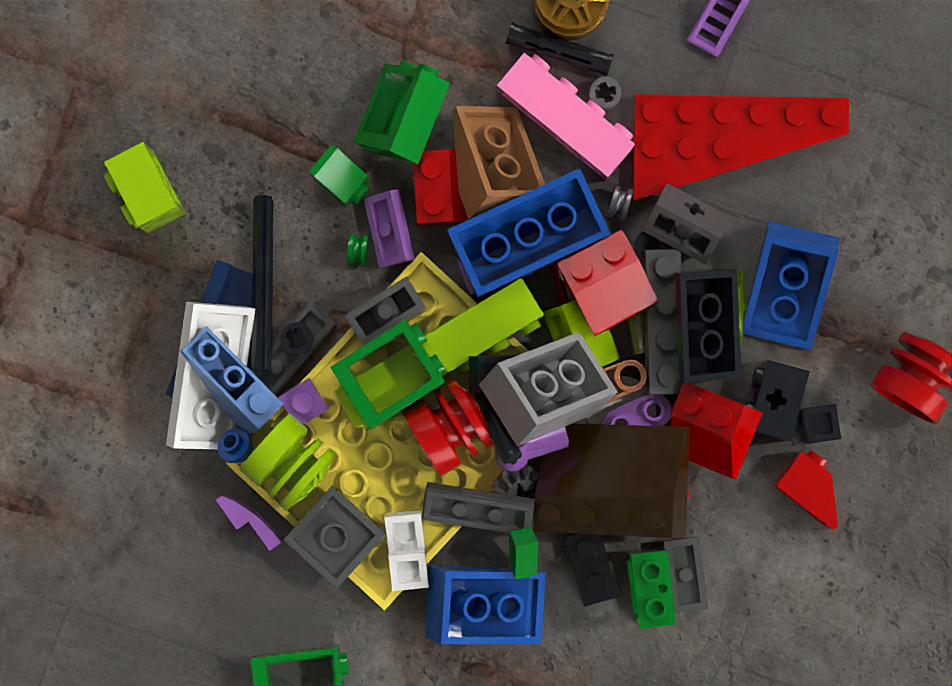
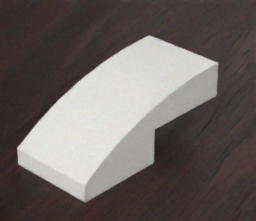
(406, 550)

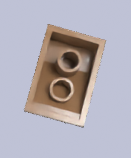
(492, 157)

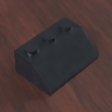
(708, 325)

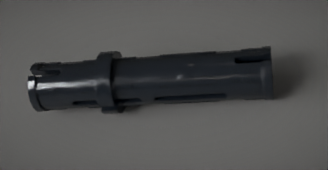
(559, 49)

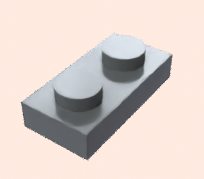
(687, 574)

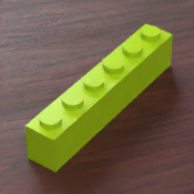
(469, 334)

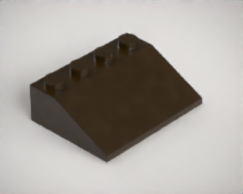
(616, 482)

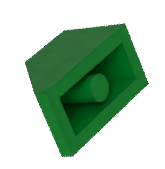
(340, 176)

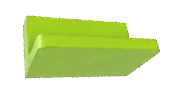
(568, 320)

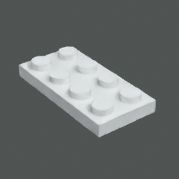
(195, 414)

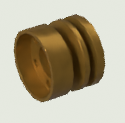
(570, 17)

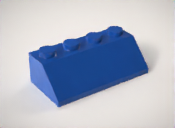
(528, 233)

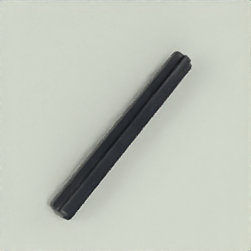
(262, 283)

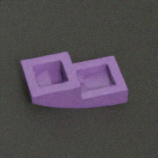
(241, 514)

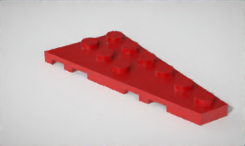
(707, 136)

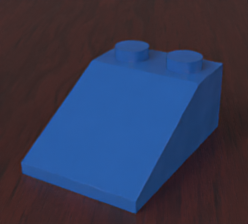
(790, 285)
(483, 606)

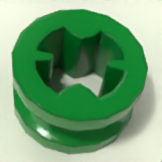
(357, 250)

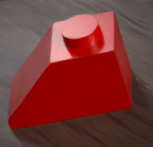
(810, 487)

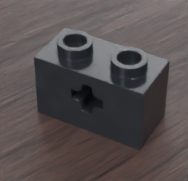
(791, 385)

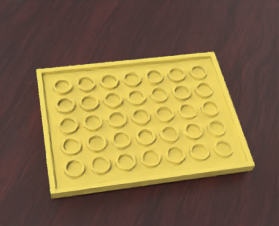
(386, 466)

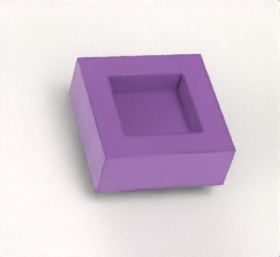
(304, 401)

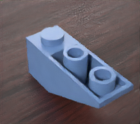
(230, 382)

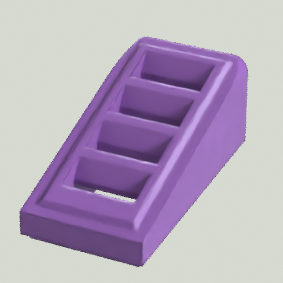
(708, 10)

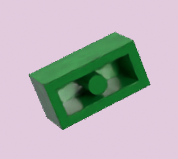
(523, 553)

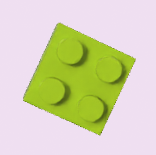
(144, 188)

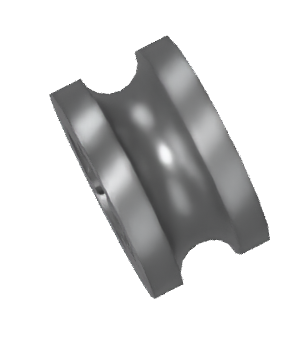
(609, 84)
(620, 202)

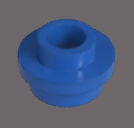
(235, 446)

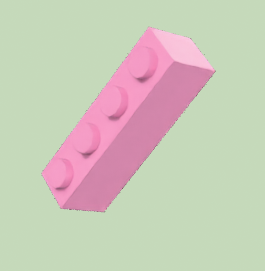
(566, 116)

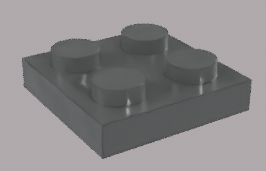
(334, 536)

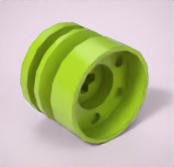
(288, 462)

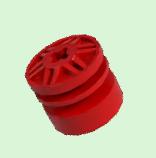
(918, 379)
(448, 427)

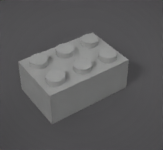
(547, 388)

